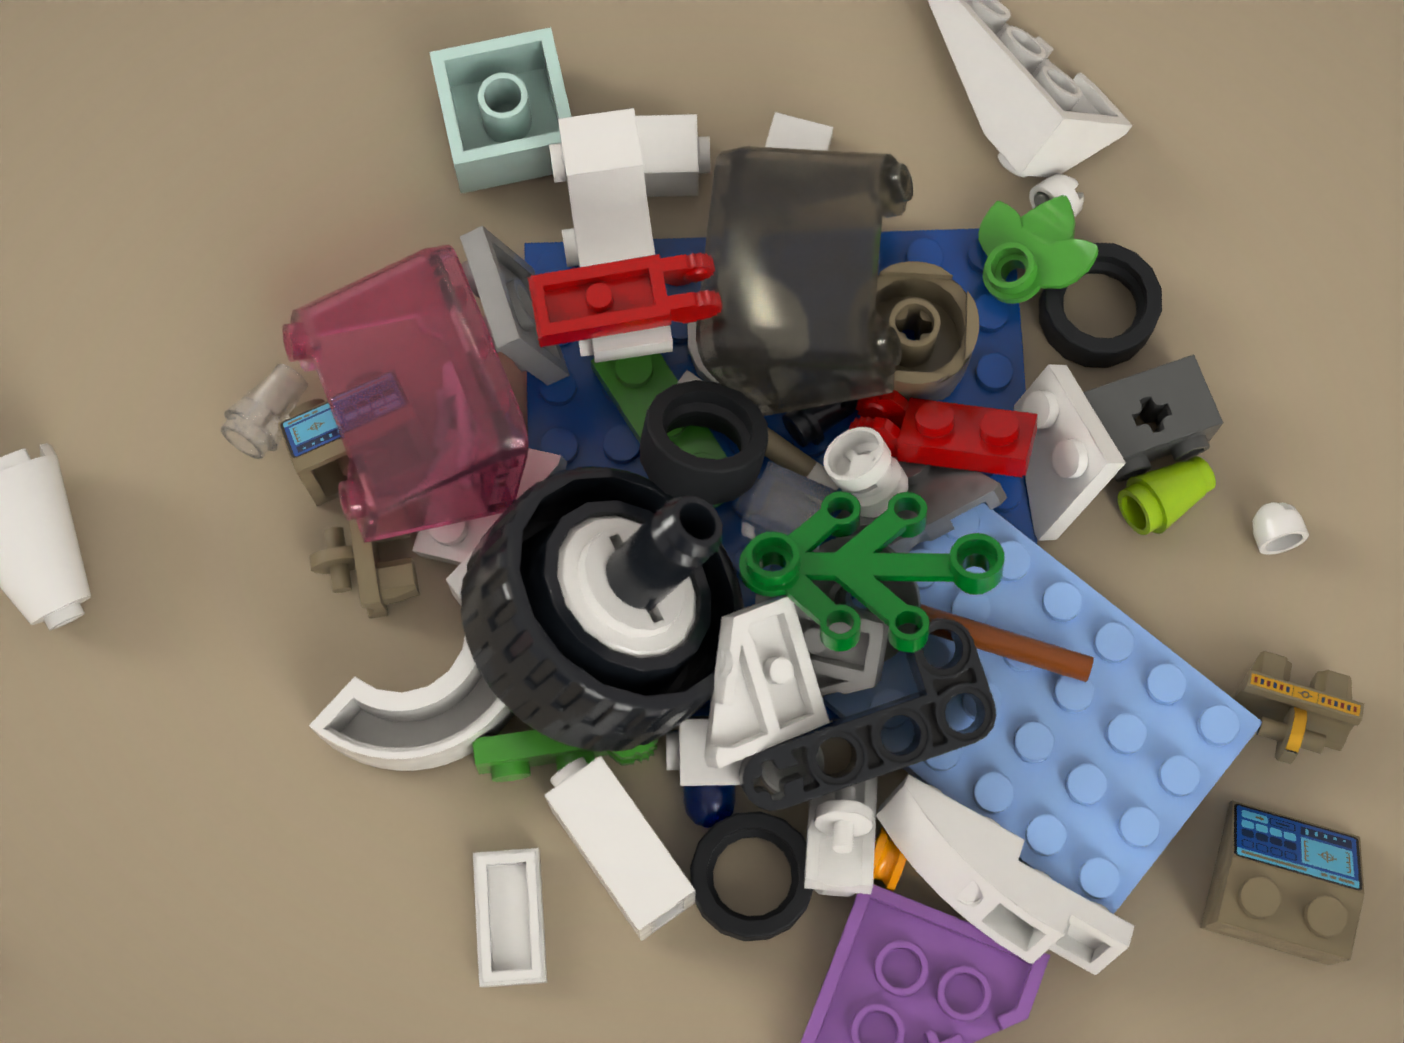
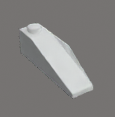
(1020, 98)

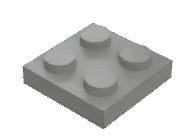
(503, 287)

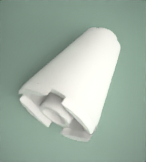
(38, 541)

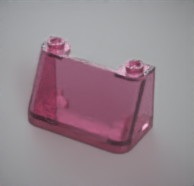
(414, 396)

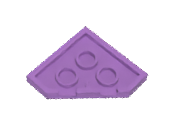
(918, 978)

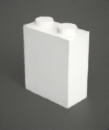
(619, 845)

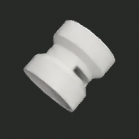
(864, 467)

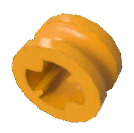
(887, 861)

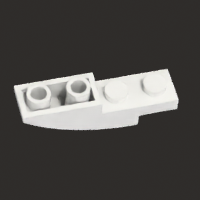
(979, 875)

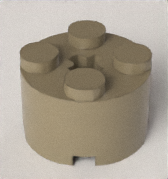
(944, 323)

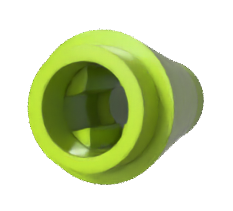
(1163, 495)

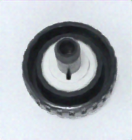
(600, 607)

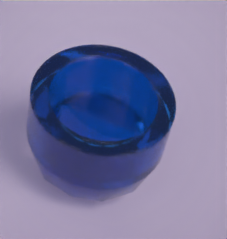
(709, 803)

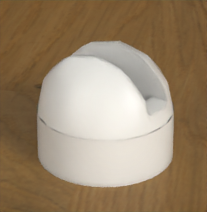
(1054, 187)
(1278, 528)

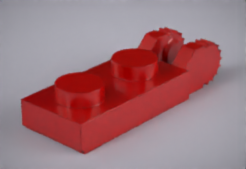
(620, 297)
(951, 433)

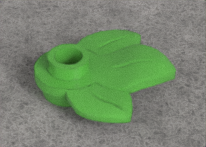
(1035, 242)

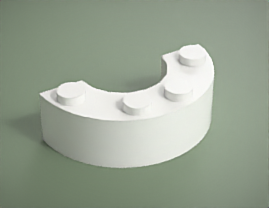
(609, 212)
(419, 725)

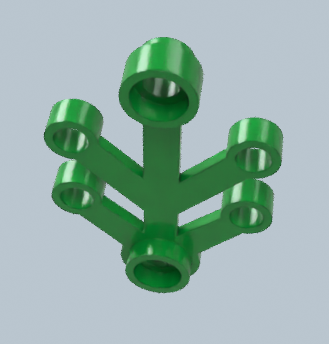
(861, 567)

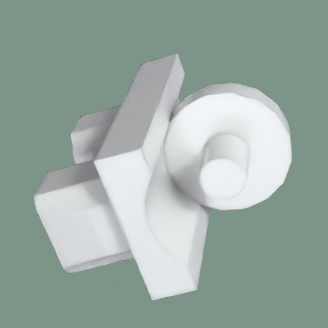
(842, 841)

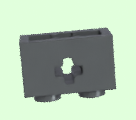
(1169, 395)

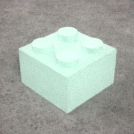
(501, 107)

